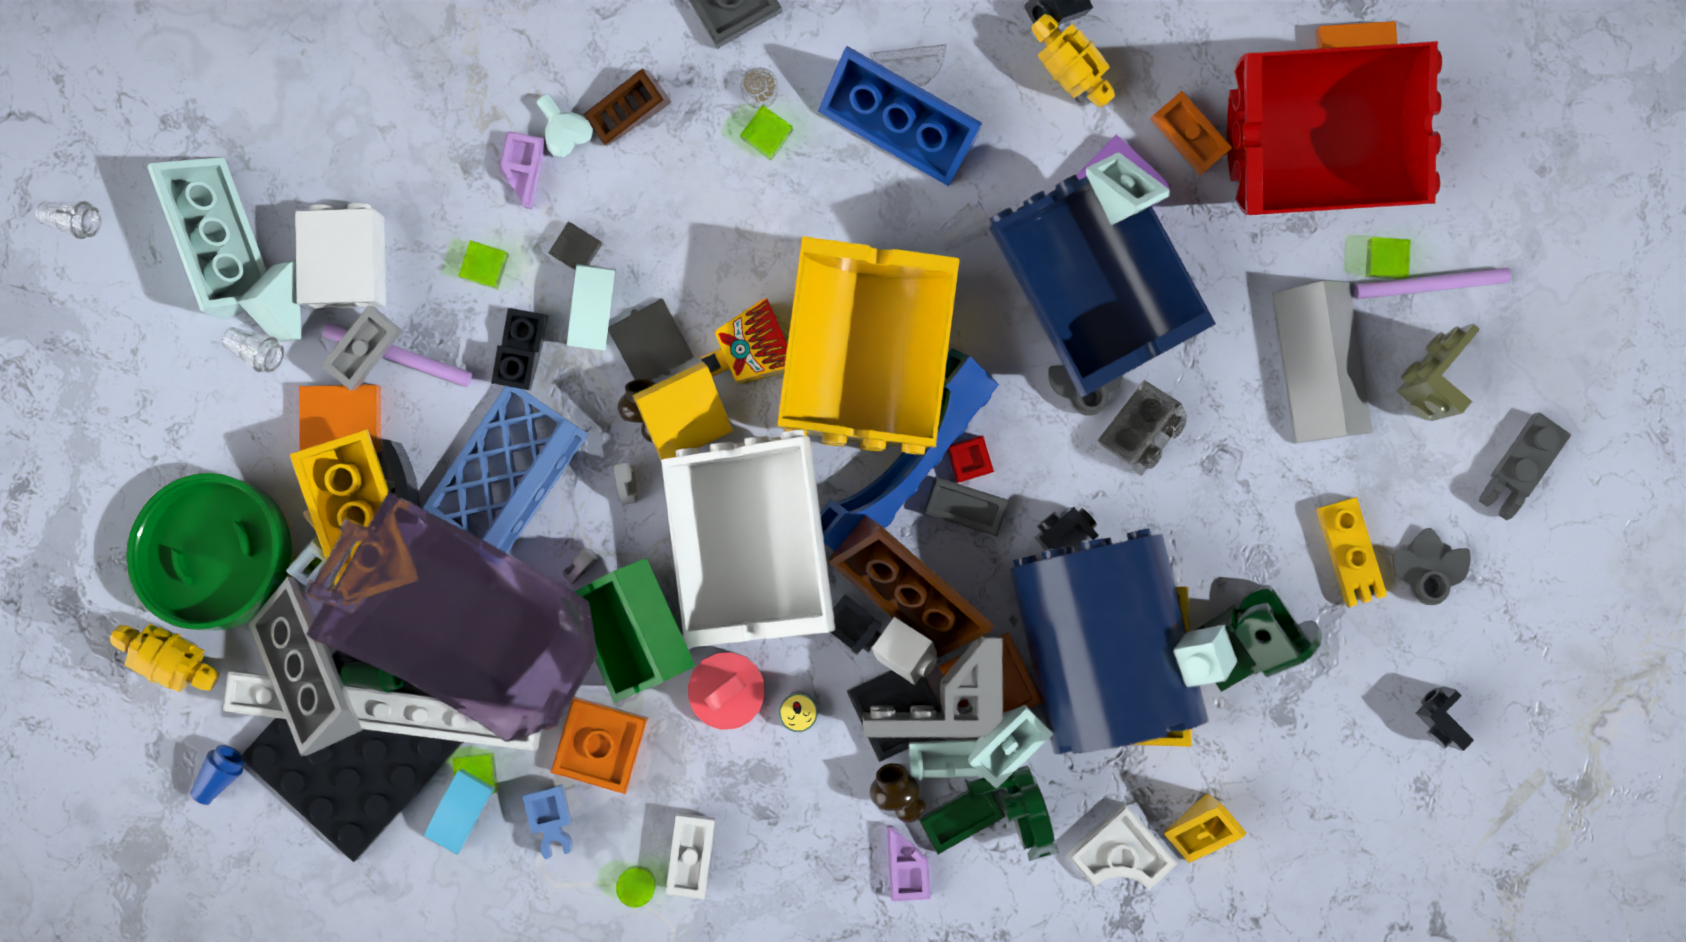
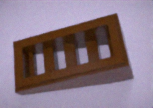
(635, 118)

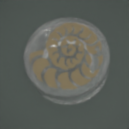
(759, 87)

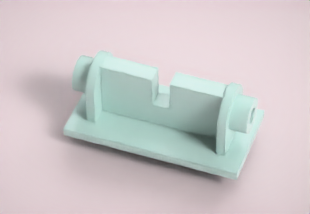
(942, 759)

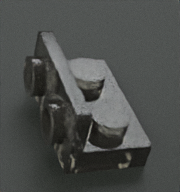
(1144, 427)

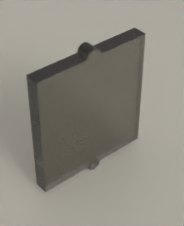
(650, 341)

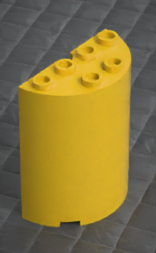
(868, 345)

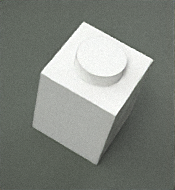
(905, 651)

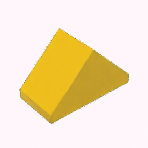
(1204, 829)

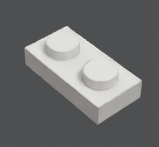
(690, 856)

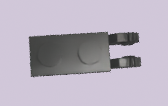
(1525, 463)

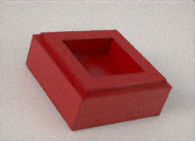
(969, 459)

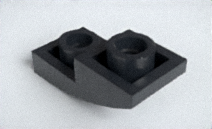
(520, 349)
(397, 467)

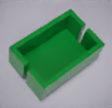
(634, 631)

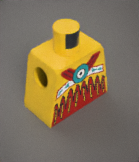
(749, 346)

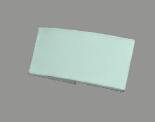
(591, 307)

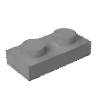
(361, 348)

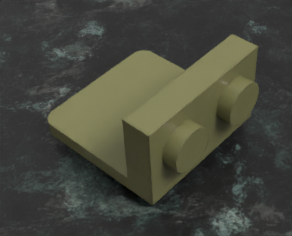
(1425, 387)

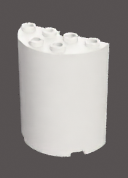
(748, 541)

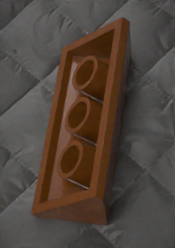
(907, 587)

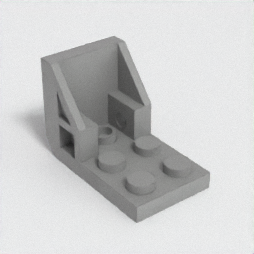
(972, 677)

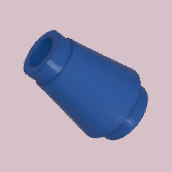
(217, 773)

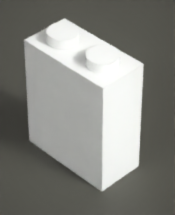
(340, 257)

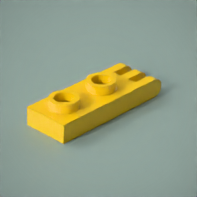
(1351, 551)

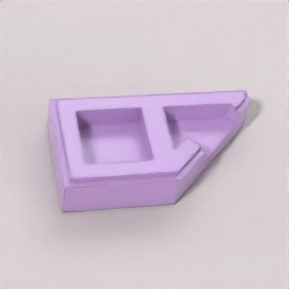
(522, 164)
(907, 868)

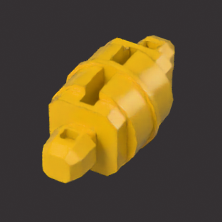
(1073, 60)
(164, 657)

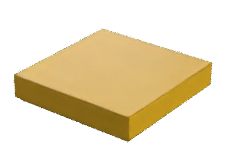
(683, 411)

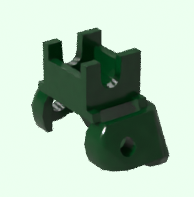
(1279, 639)

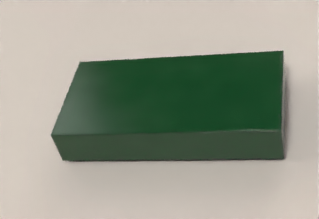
(960, 819)

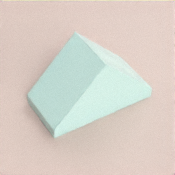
(1123, 187)
(274, 302)
(1009, 745)

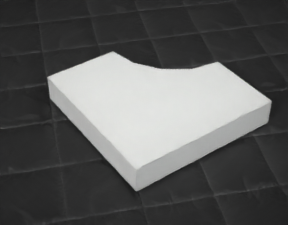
(1122, 849)

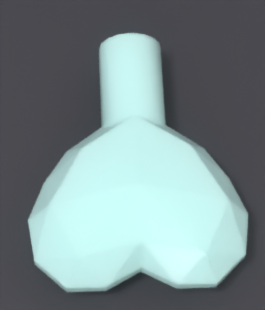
(563, 128)

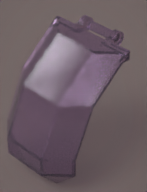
(455, 619)

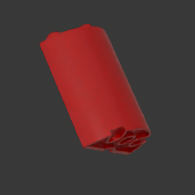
(1335, 128)

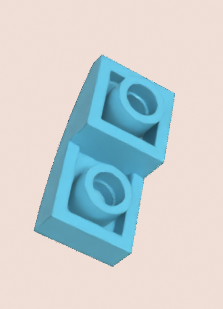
(459, 811)

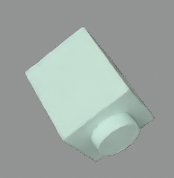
(1205, 656)

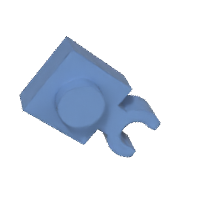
(548, 812)

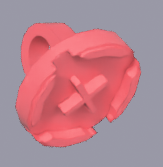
(726, 690)

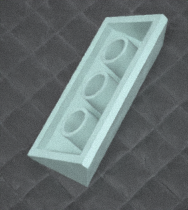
(209, 231)

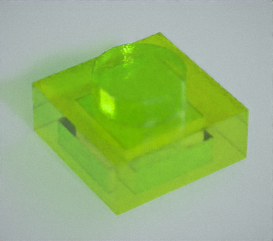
(766, 132)

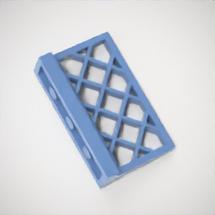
(535, 482)

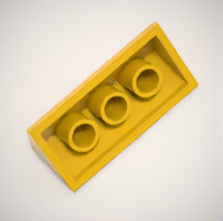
(340, 483)

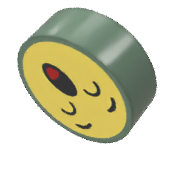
(798, 712)

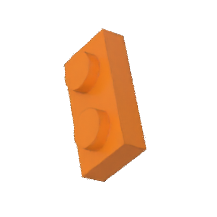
(1191, 133)

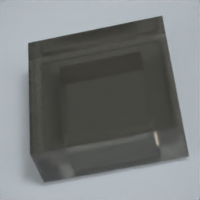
(575, 246)

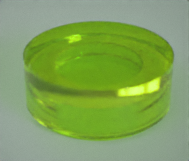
(635, 886)

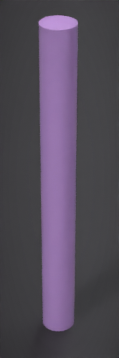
(1432, 283)
(410, 359)

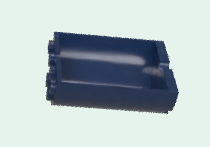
(1099, 288)
(1105, 643)

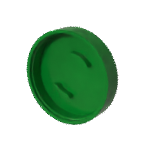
(208, 552)

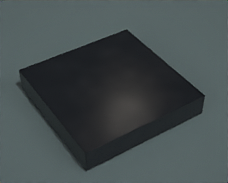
(895, 691)

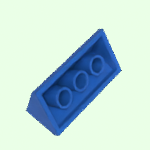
(899, 116)

